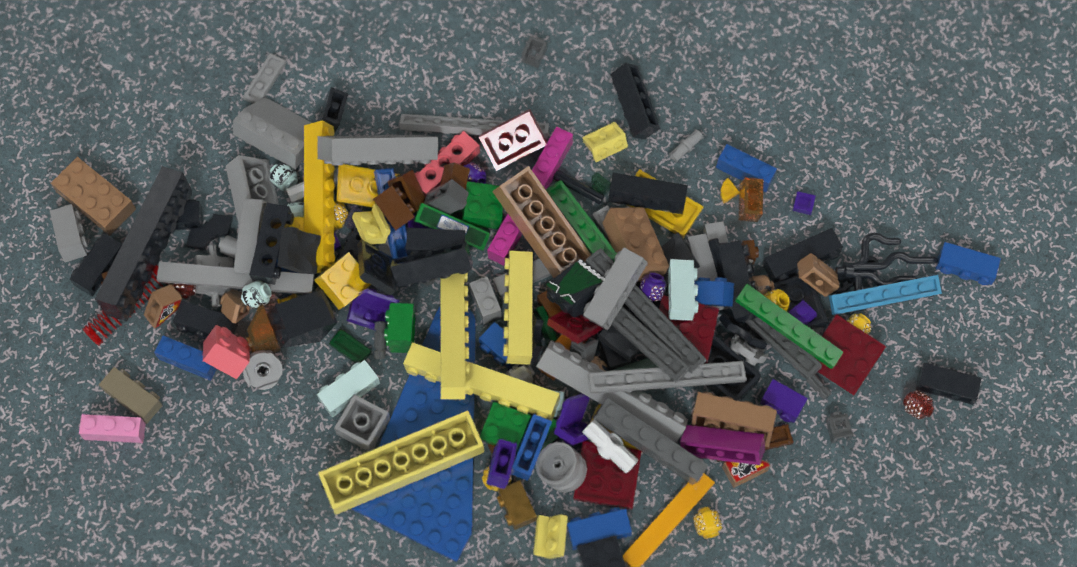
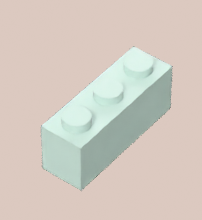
(682, 289)
(355, 382)

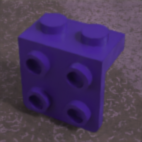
(369, 308)
(570, 423)

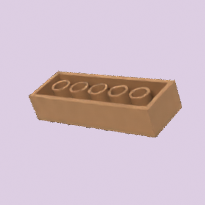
(541, 222)

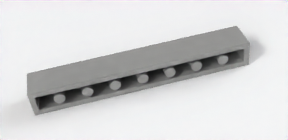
(574, 371)

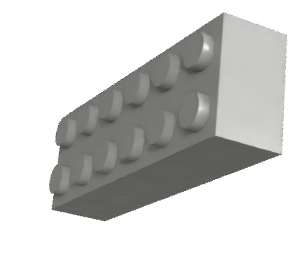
(377, 149)

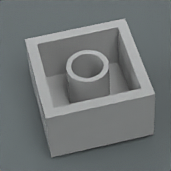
(362, 423)

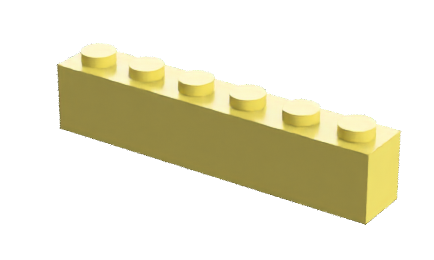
(518, 307)

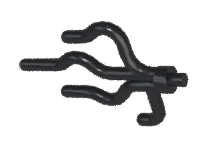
(859, 269)

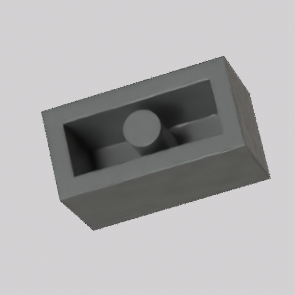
(447, 197)

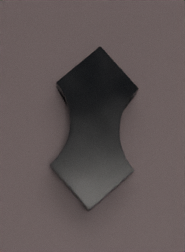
(201, 237)
(537, 324)
(743, 331)

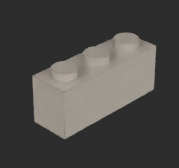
(69, 232)

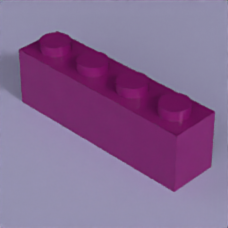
(724, 444)

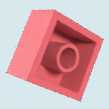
(226, 351)

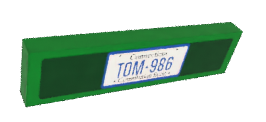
(436, 219)

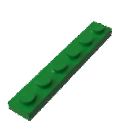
(579, 220)
(789, 326)

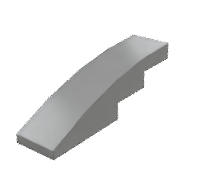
(248, 234)
(701, 251)

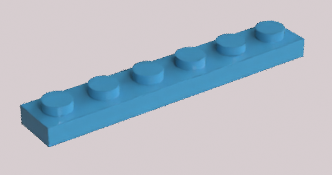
(885, 294)

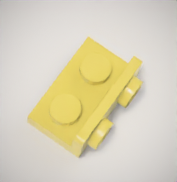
(605, 141)
(372, 225)
(550, 536)

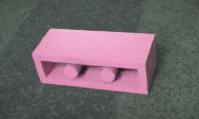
(112, 428)

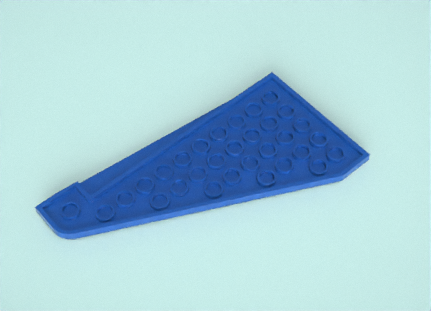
(440, 506)

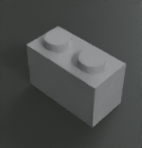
(485, 300)

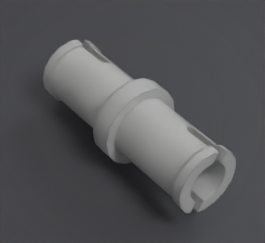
(686, 145)

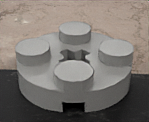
(753, 354)
(272, 375)

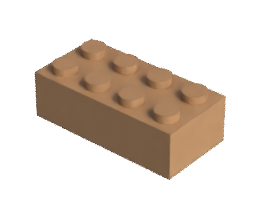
(93, 196)
(633, 231)
(733, 415)

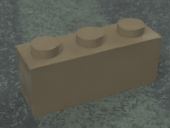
(131, 394)

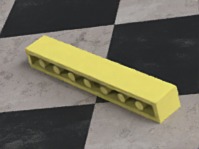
(454, 336)
(487, 383)

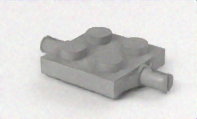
(213, 260)

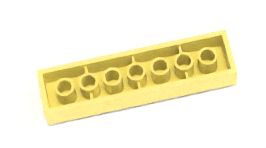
(401, 462)

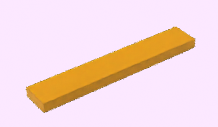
(667, 522)

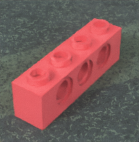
(461, 143)

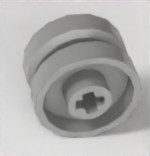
(561, 467)

